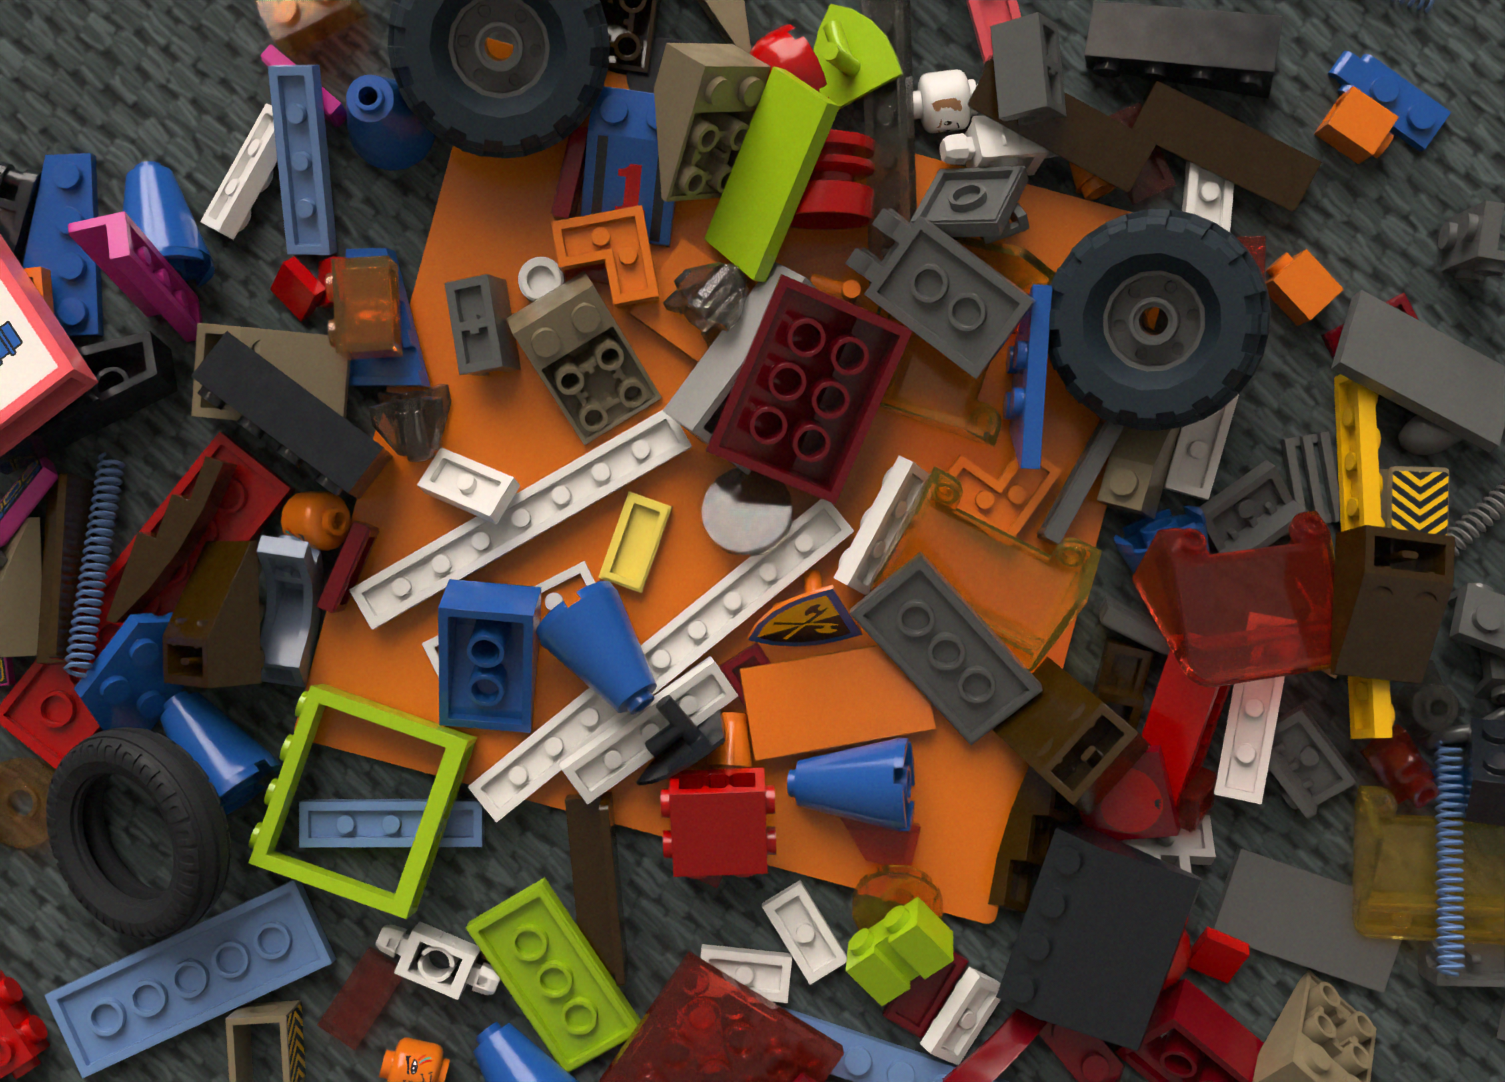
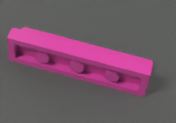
(139, 270)

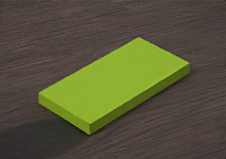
(771, 173)
(554, 975)

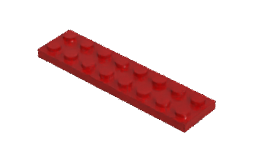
(43, 704)

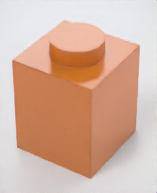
(1357, 126)
(1301, 286)

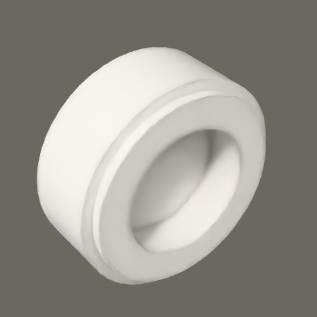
(539, 277)

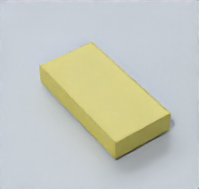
(635, 542)

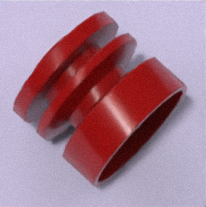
(831, 194)

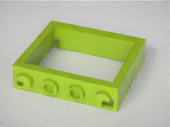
(432, 824)

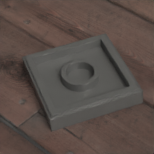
(973, 200)

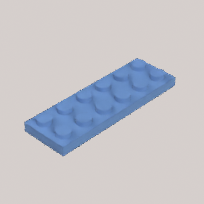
(190, 977)

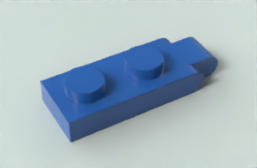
(1417, 112)

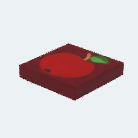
(1139, 803)

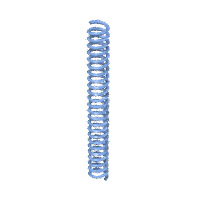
(95, 566)
(1447, 955)

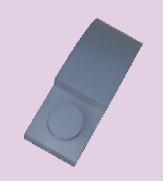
(291, 615)

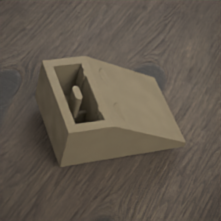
(702, 115)
(299, 355)
(583, 358)
(1317, 1039)

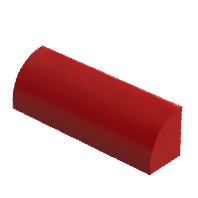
(1183, 723)

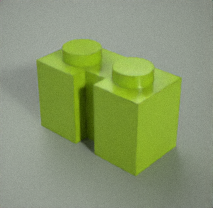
(898, 950)

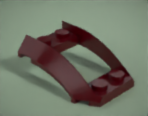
(1083, 1055)

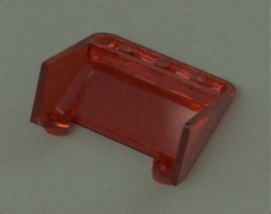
(1244, 609)

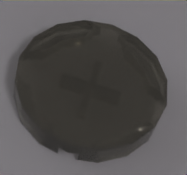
(747, 512)

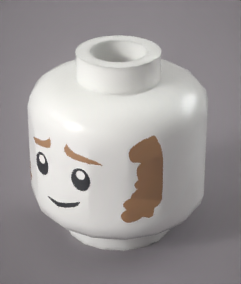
(943, 101)

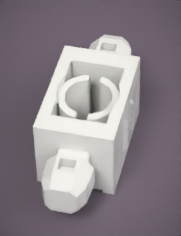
(992, 145)
(395, 941)

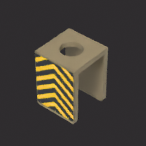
(1415, 499)
(291, 1036)

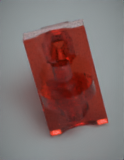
(1401, 768)

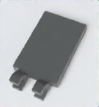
(942, 291)

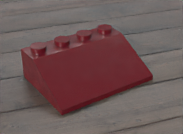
(808, 389)

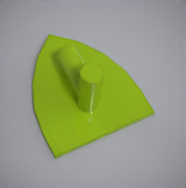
(853, 55)

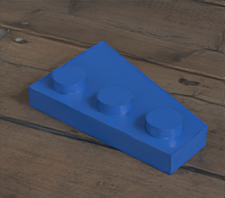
(391, 371)

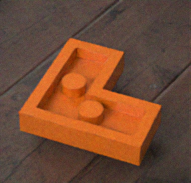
(613, 239)
(1010, 498)

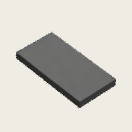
(1422, 370)
(946, 648)
(1300, 920)

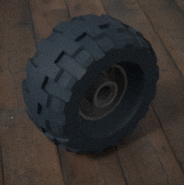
(494, 102)
(1212, 306)

